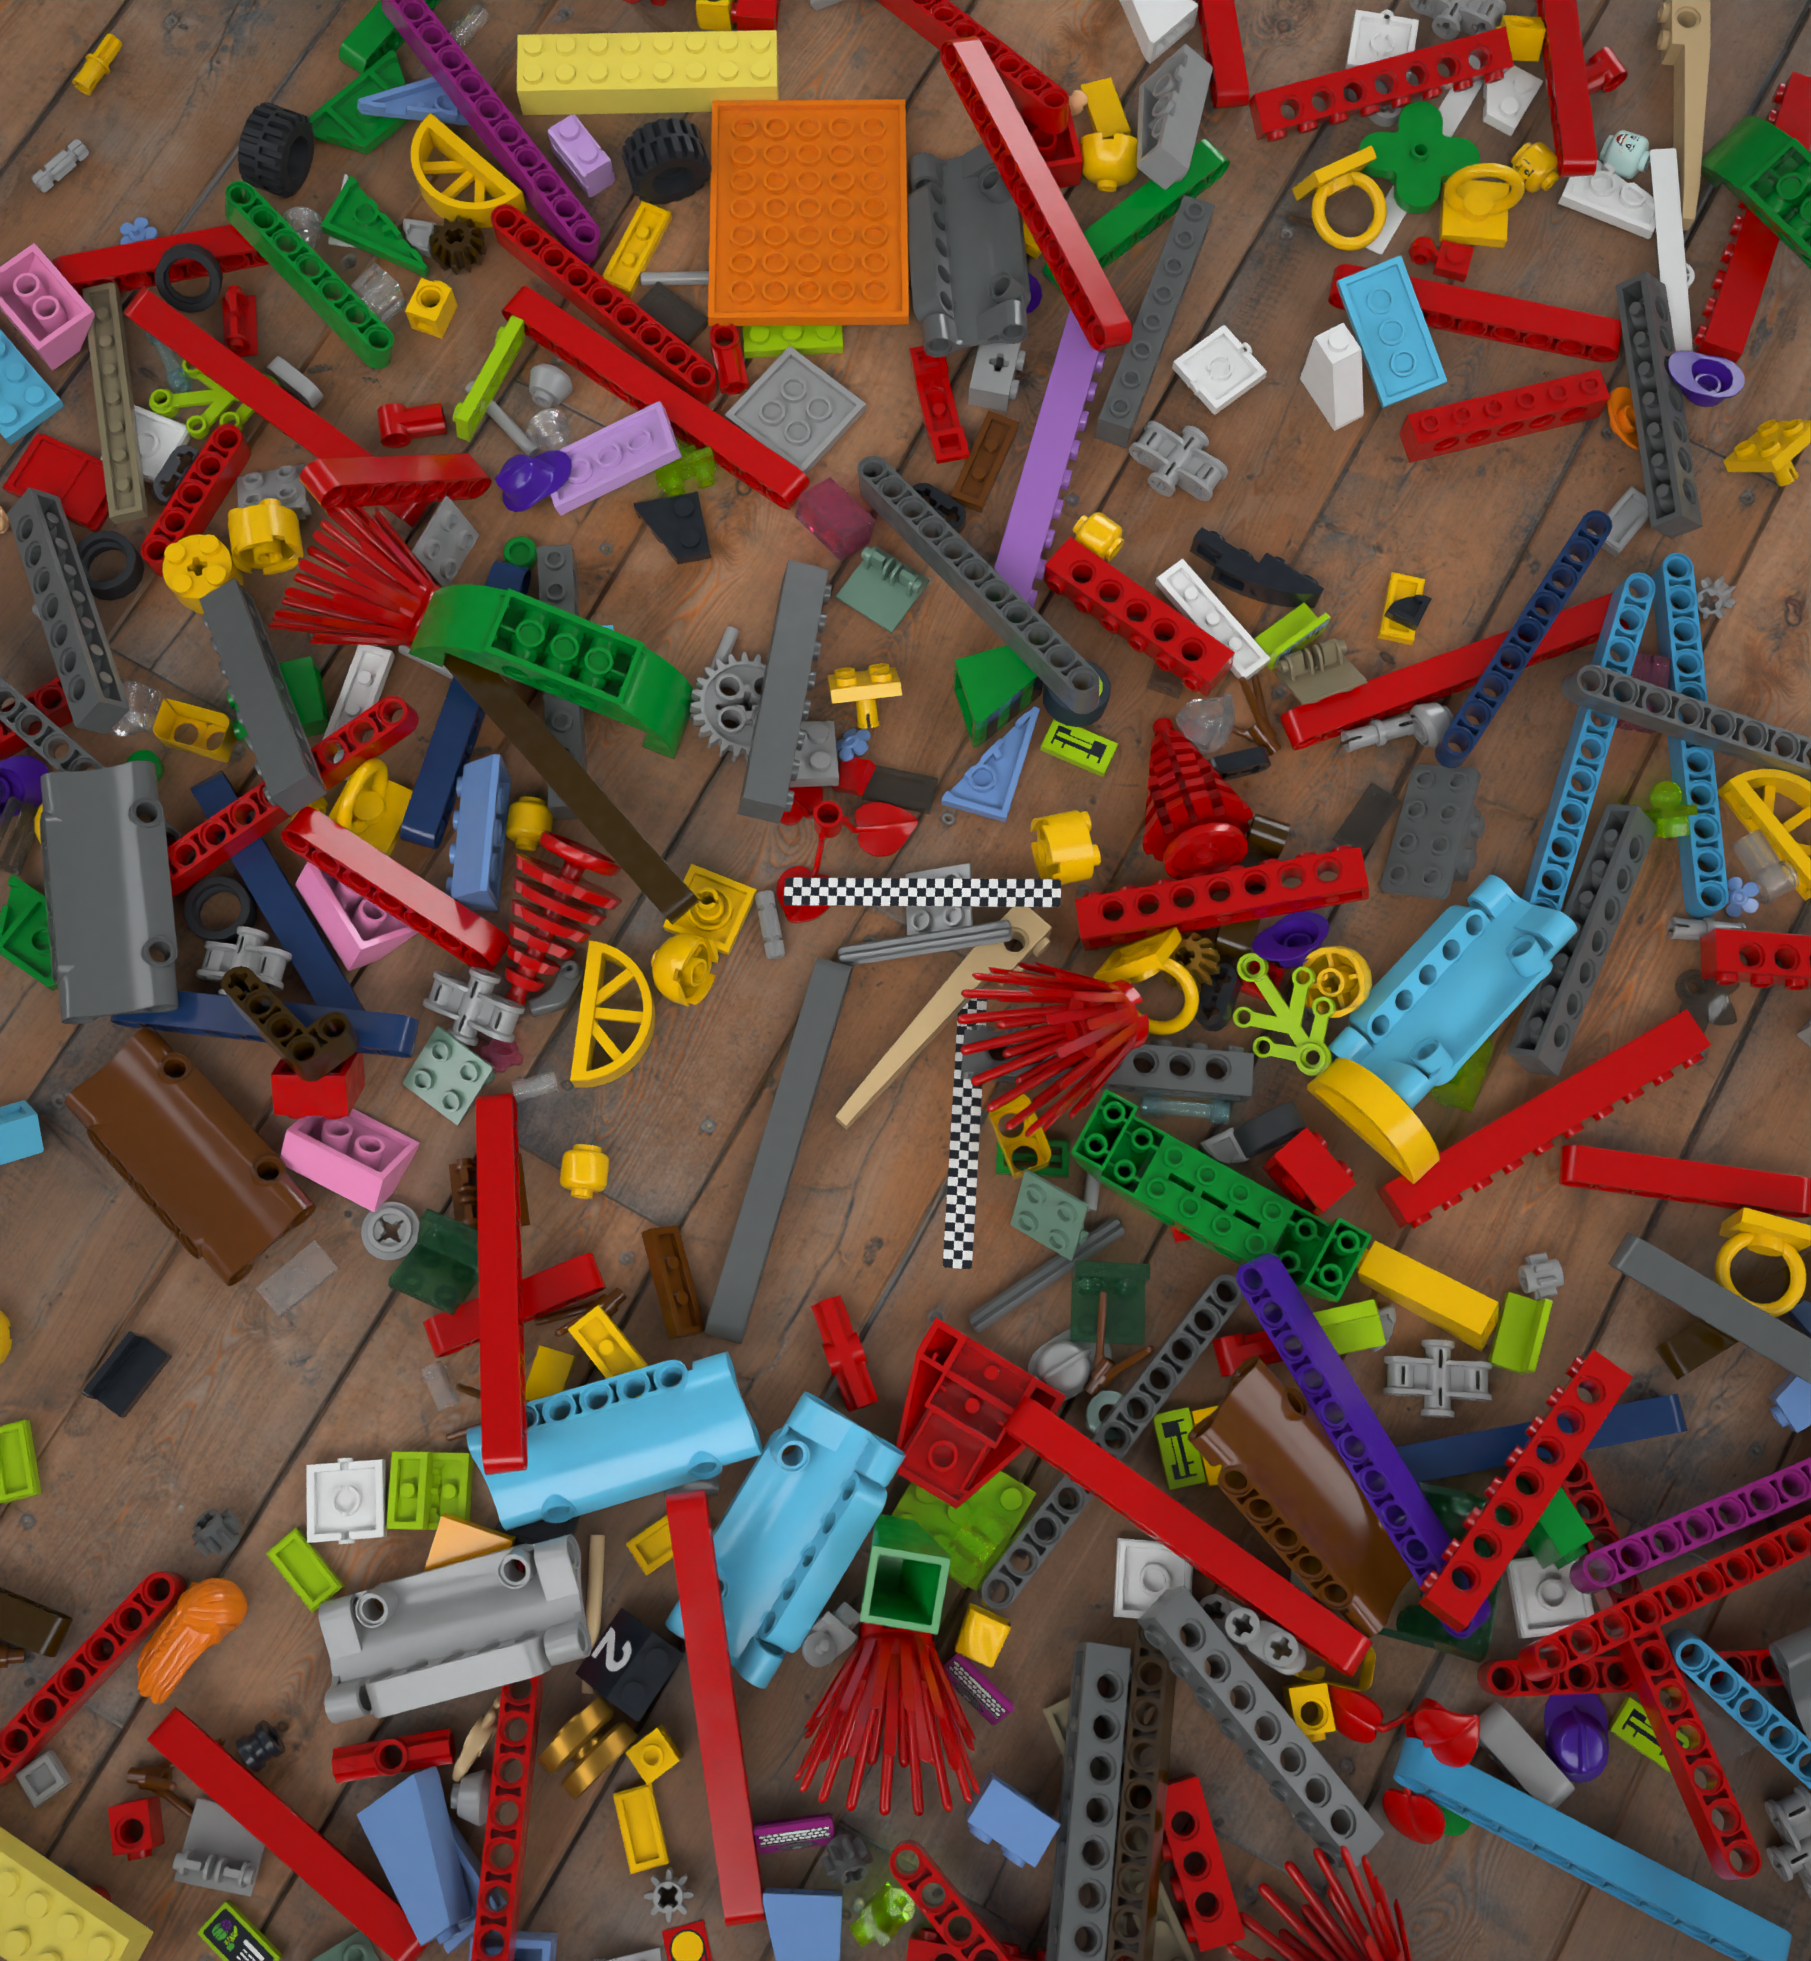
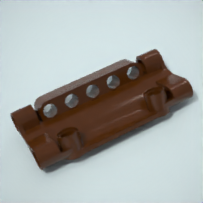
(189, 1155)
(1302, 1496)

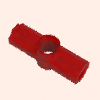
(844, 1353)
(370, 1759)

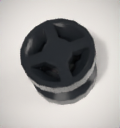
(260, 1746)

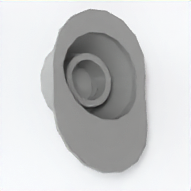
(1065, 1364)

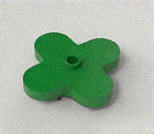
(1418, 157)

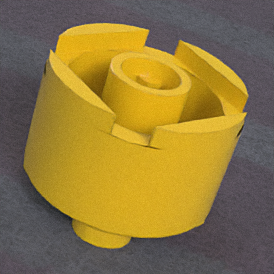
(265, 537)
(197, 568)
(1064, 847)

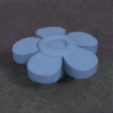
(138, 232)
(853, 743)
(1740, 897)

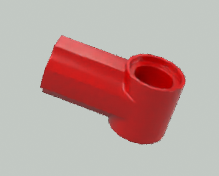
(1605, 71)
(728, 359)
(402, 424)
(1237, 1348)

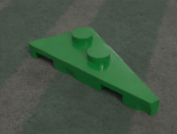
(361, 224)

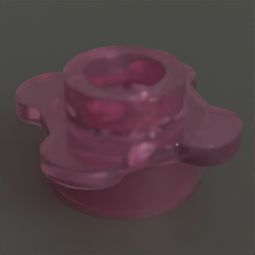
(502, 1055)

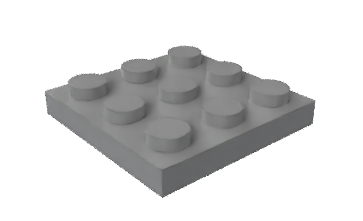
(796, 410)

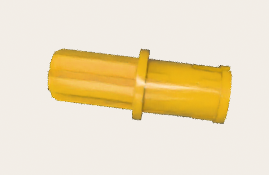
(97, 65)

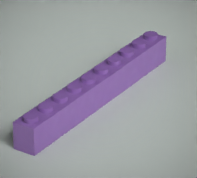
(1047, 462)

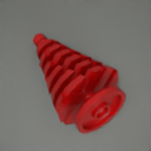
(1190, 810)
(558, 902)

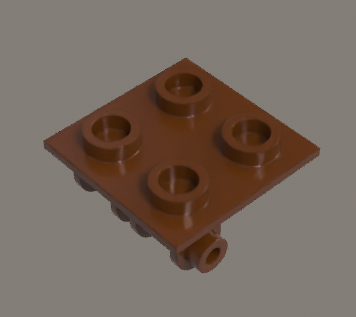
(464, 1192)

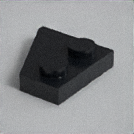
(677, 525)

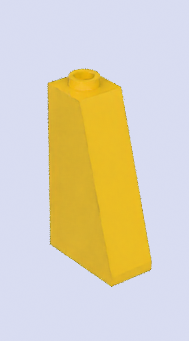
(1429, 1294)

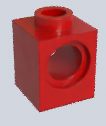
(121, 1815)

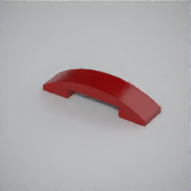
(938, 407)

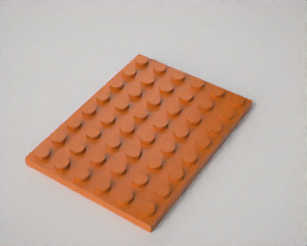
(808, 213)

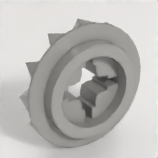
(373, 1231)

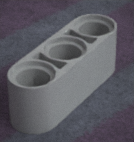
(1521, 1757)

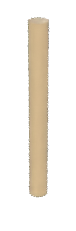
(594, 1594)

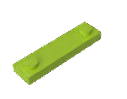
(506, 348)

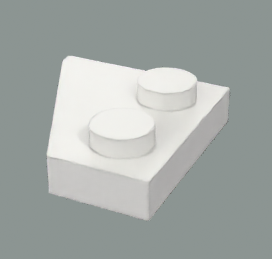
(1509, 99)

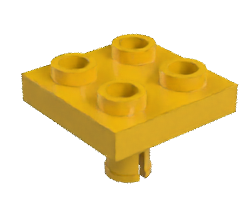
(1772, 449)
(864, 689)
(720, 909)

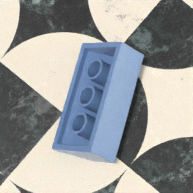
(480, 834)

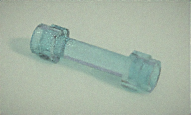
(176, 375)
(1216, 1111)

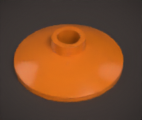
(1622, 416)

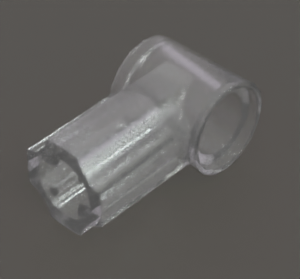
(1764, 867)

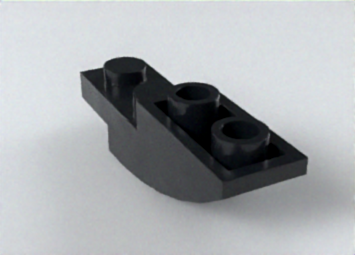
(1264, 581)

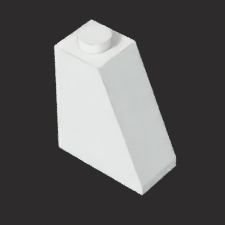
(1159, 23)
(1335, 376)

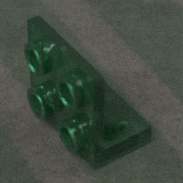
(441, 1263)
(1125, 1301)

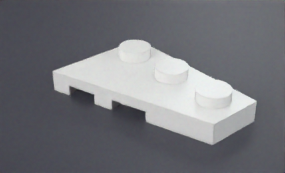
(1611, 200)

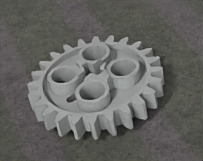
(743, 679)

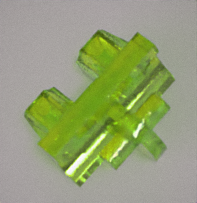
(692, 464)
(1667, 813)
(883, 1915)

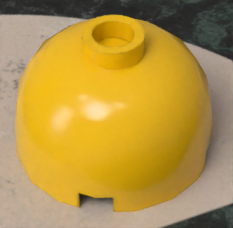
(1109, 161)
(683, 968)
(1339, 975)

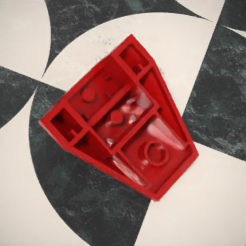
(958, 1413)

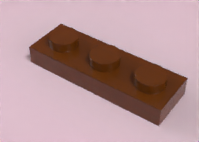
(985, 461)
(673, 1282)

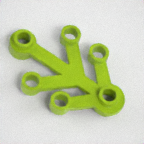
(217, 397)
(1287, 1018)

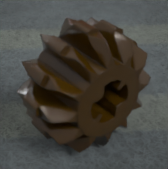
(457, 245)

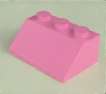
(44, 306)
(351, 922)
(349, 1156)

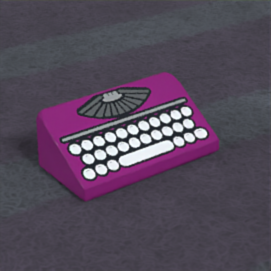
(977, 1689)
(794, 1833)

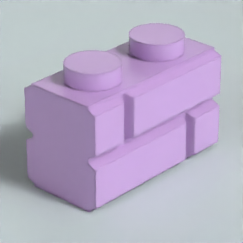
(581, 155)

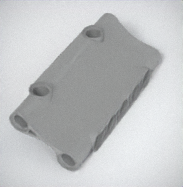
(455, 1630)

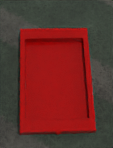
(65, 473)

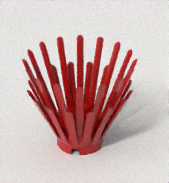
(383, 563)
(1095, 1024)
(905, 1676)
(1379, 1919)

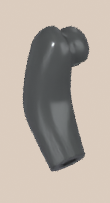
(561, 992)

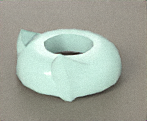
(1095, 1405)

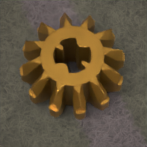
(1202, 958)

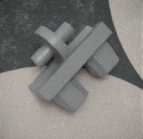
(830, 1636)

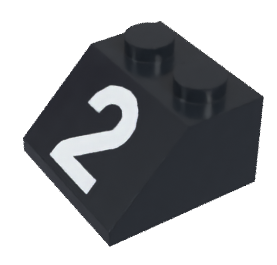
(629, 1664)

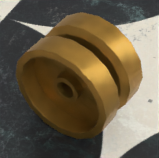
(586, 1747)

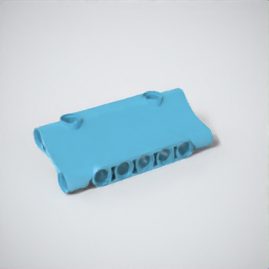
(1453, 989)
(626, 1445)
(795, 1532)

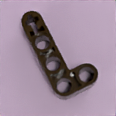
(1265, 841)
(301, 1042)

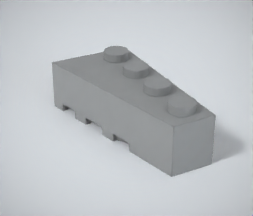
(1170, 116)

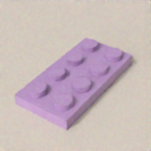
(617, 456)

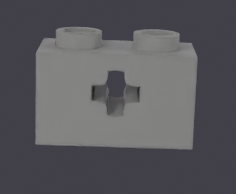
(994, 388)

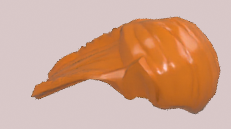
(197, 1622)

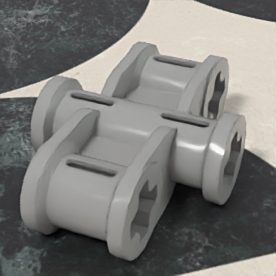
(1461, 15)
(1178, 461)
(265, 961)
(473, 1006)
(1437, 1378)
(1258, 1638)
(1793, 1824)

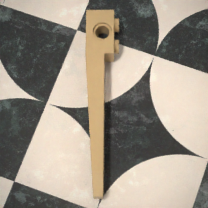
(1686, 45)
(946, 1004)

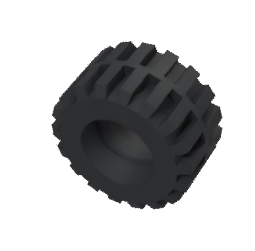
(276, 149)
(666, 160)

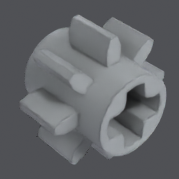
(1715, 606)
(1540, 1275)
(671, 1905)

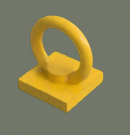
(1335, 179)
(1478, 210)
(372, 806)
(1145, 959)
(1769, 1237)

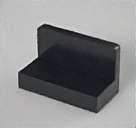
(127, 1373)

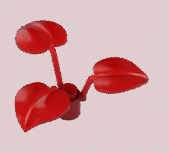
(880, 827)
(1448, 1734)

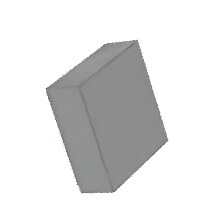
(43, 1778)

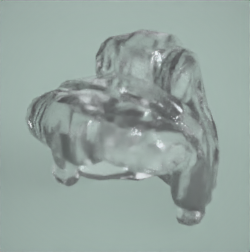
(143, 711)
(1207, 722)

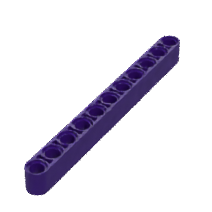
(1350, 1423)

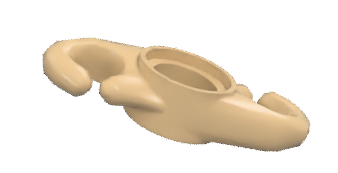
(477, 1740)

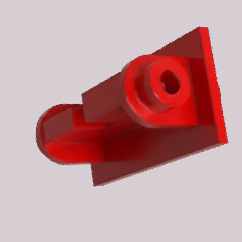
(240, 322)

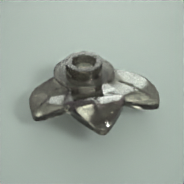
(1709, 1003)

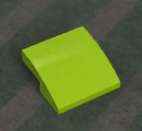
(427, 1487)

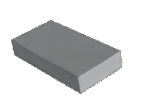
(1627, 518)

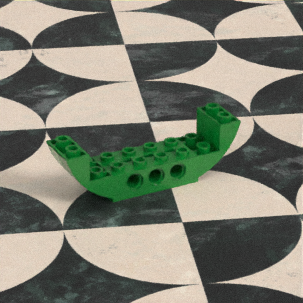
(1768, 176)
(559, 657)
(1214, 1201)

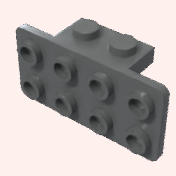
(1434, 833)

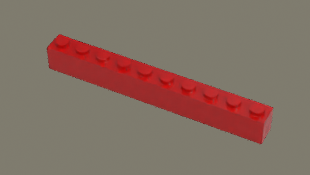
(1753, 244)
(1546, 1117)

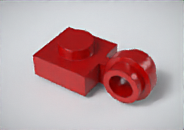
(1450, 260)

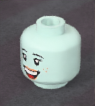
(1626, 153)

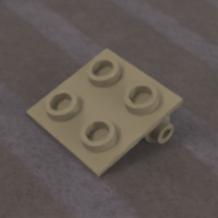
(1319, 674)

